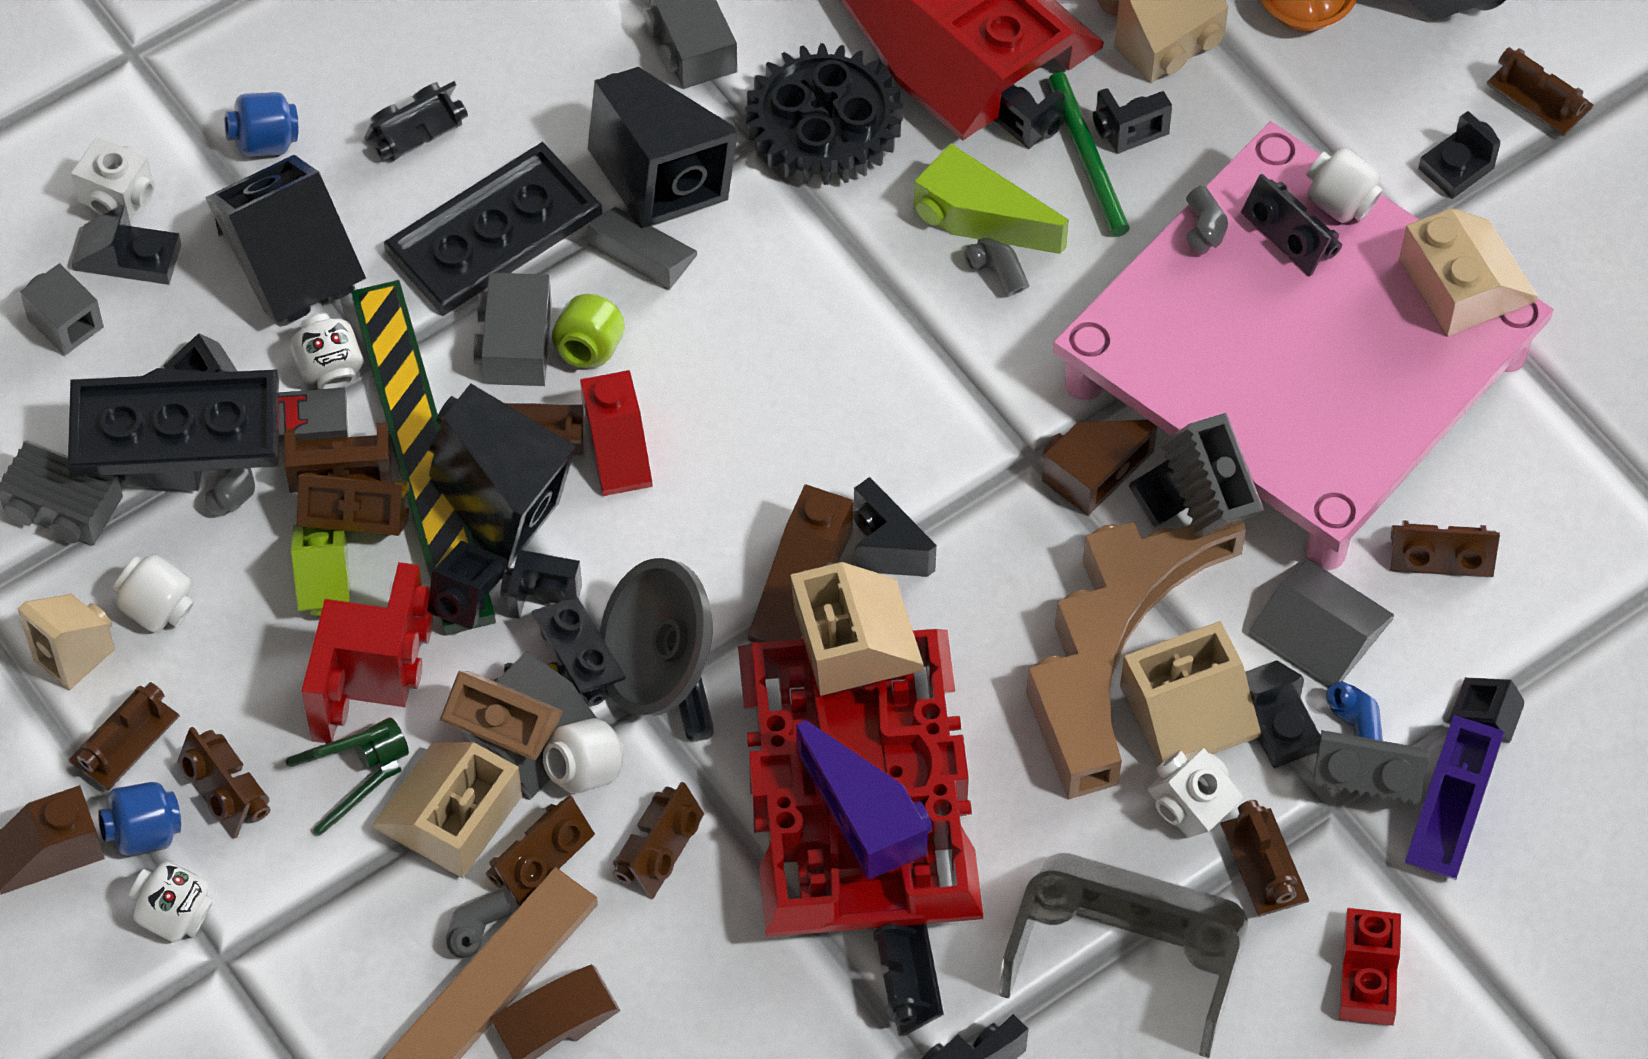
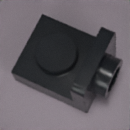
(1027, 119)
(1134, 123)
(1462, 156)
(1158, 494)
(542, 575)
(463, 582)

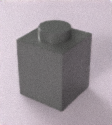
(61, 308)

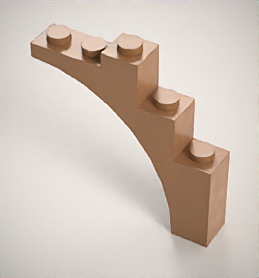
(1093, 627)

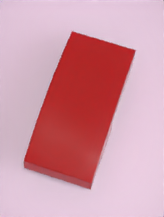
(1370, 966)

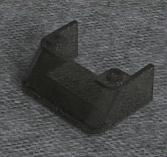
(1202, 923)

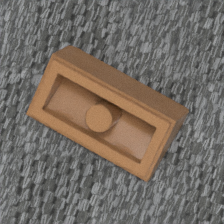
(500, 714)

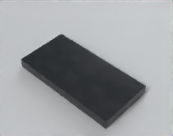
(492, 228)
(173, 423)

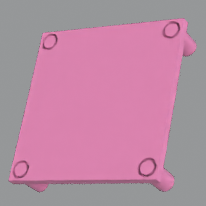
(1322, 375)

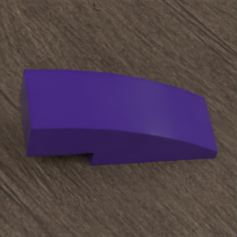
(1454, 797)

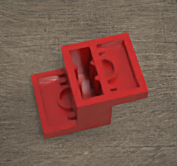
(366, 653)

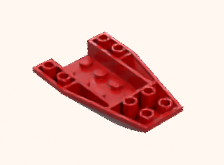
(967, 52)

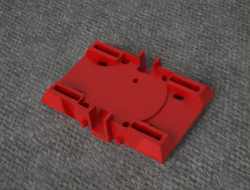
(895, 735)

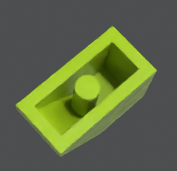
(319, 567)

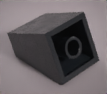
(659, 146)
(287, 238)
(498, 470)

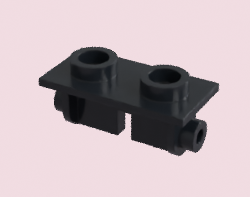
(398, 127)
(1288, 226)
(579, 648)
(911, 977)

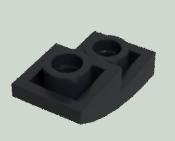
(994, 1042)

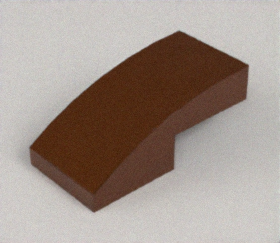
(554, 1012)

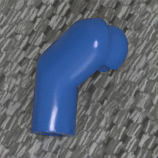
(1356, 709)

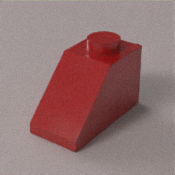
(615, 432)

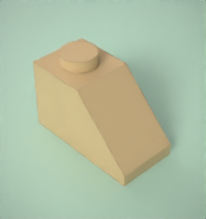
(66, 636)

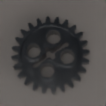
(857, 95)

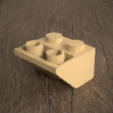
(853, 626)
(1190, 693)
(452, 804)

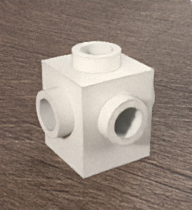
(113, 177)
(1194, 791)

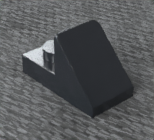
(125, 251)
(893, 539)
(1282, 716)

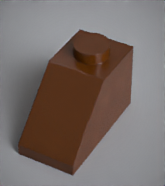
(1096, 459)
(47, 840)

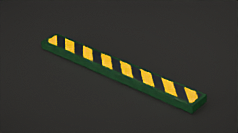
(411, 423)

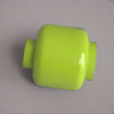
(588, 331)

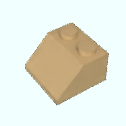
(1166, 33)
(1463, 270)

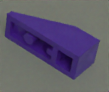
(865, 803)

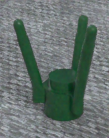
(375, 746)

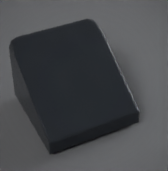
(201, 355)
(1490, 703)

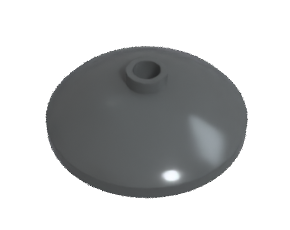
(658, 634)

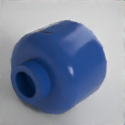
(262, 124)
(140, 818)

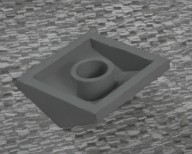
(1320, 623)
(543, 683)

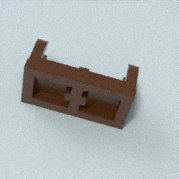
(339, 457)
(352, 504)

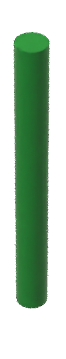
(1090, 157)

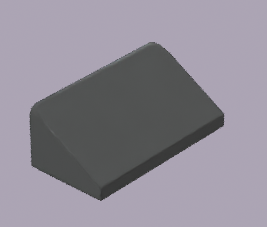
(640, 248)

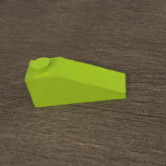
(981, 204)

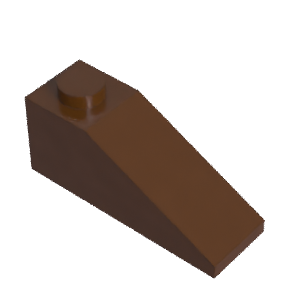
(810, 540)

